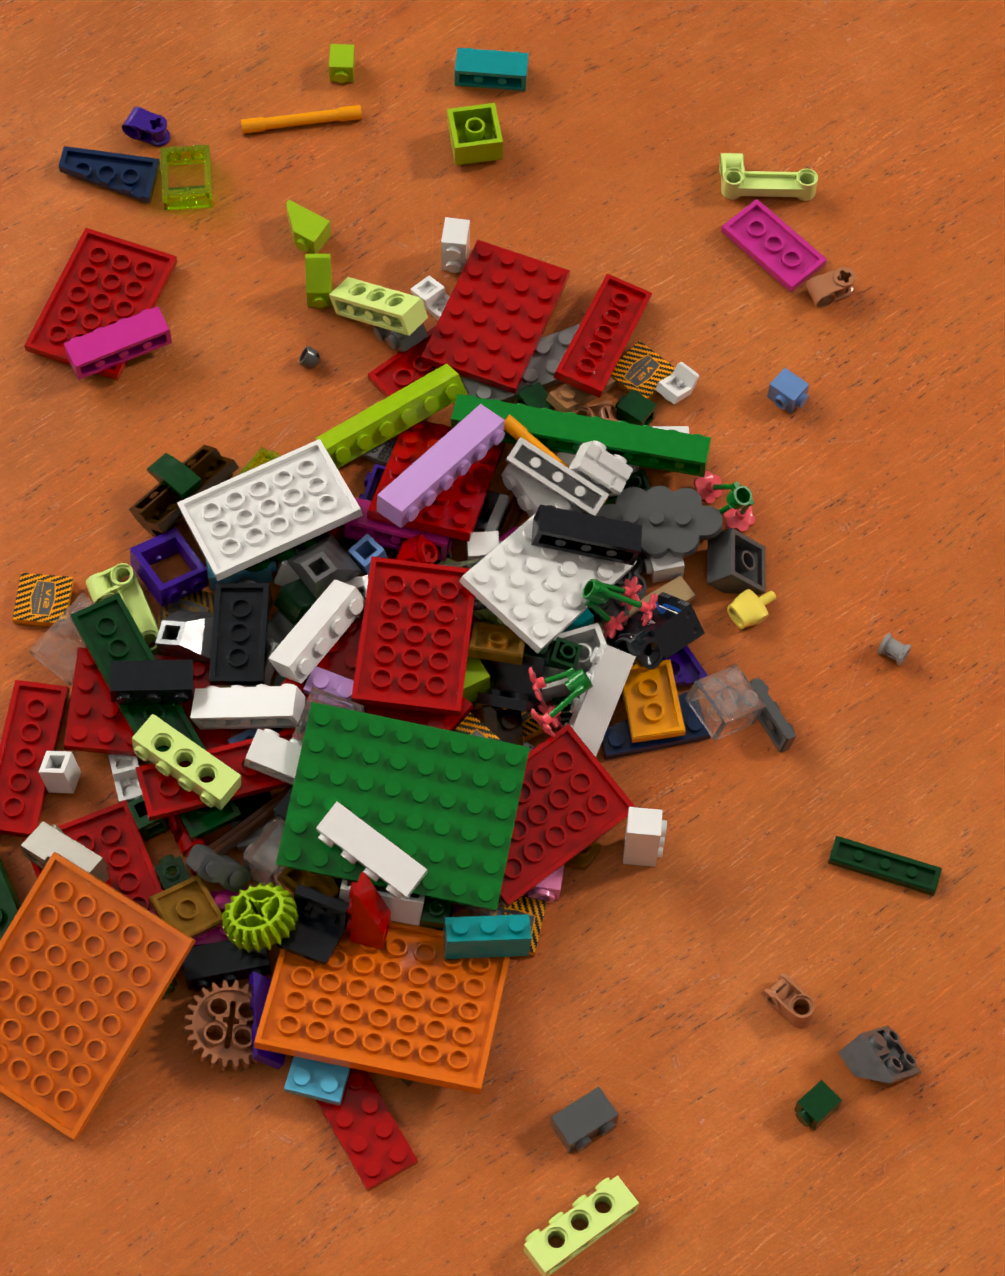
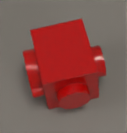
(418, 550)

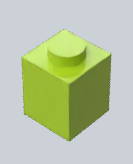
(342, 63)

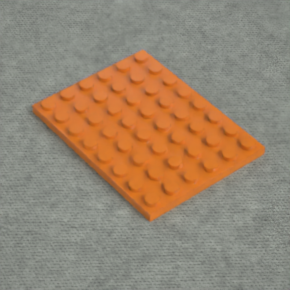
(77, 991)
(388, 1009)

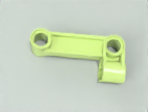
(738, 182)
(109, 583)

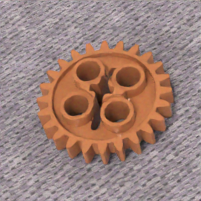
(205, 1021)

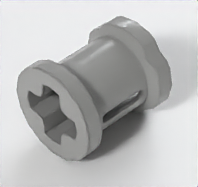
(894, 649)

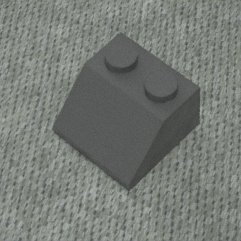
(735, 563)

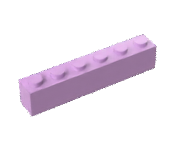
(440, 466)

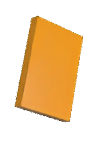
(652, 703)

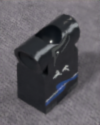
(669, 630)

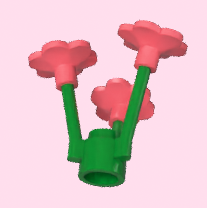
(739, 500)

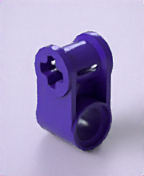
(147, 127)

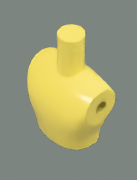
(749, 608)

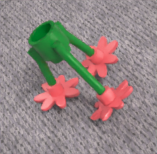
(599, 593)
(577, 685)

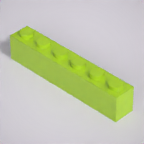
(392, 415)

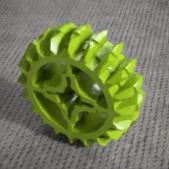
(260, 917)

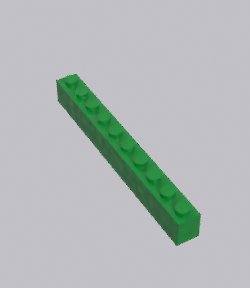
(568, 431)

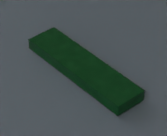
(885, 865)

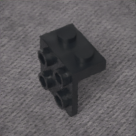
(318, 927)

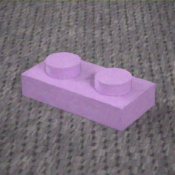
(330, 683)

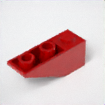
(368, 913)

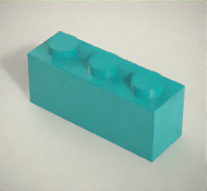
(491, 69)
(486, 936)

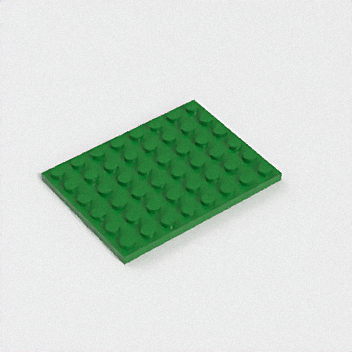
(421, 787)

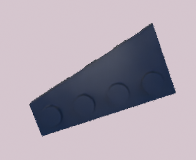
(115, 171)
(618, 740)

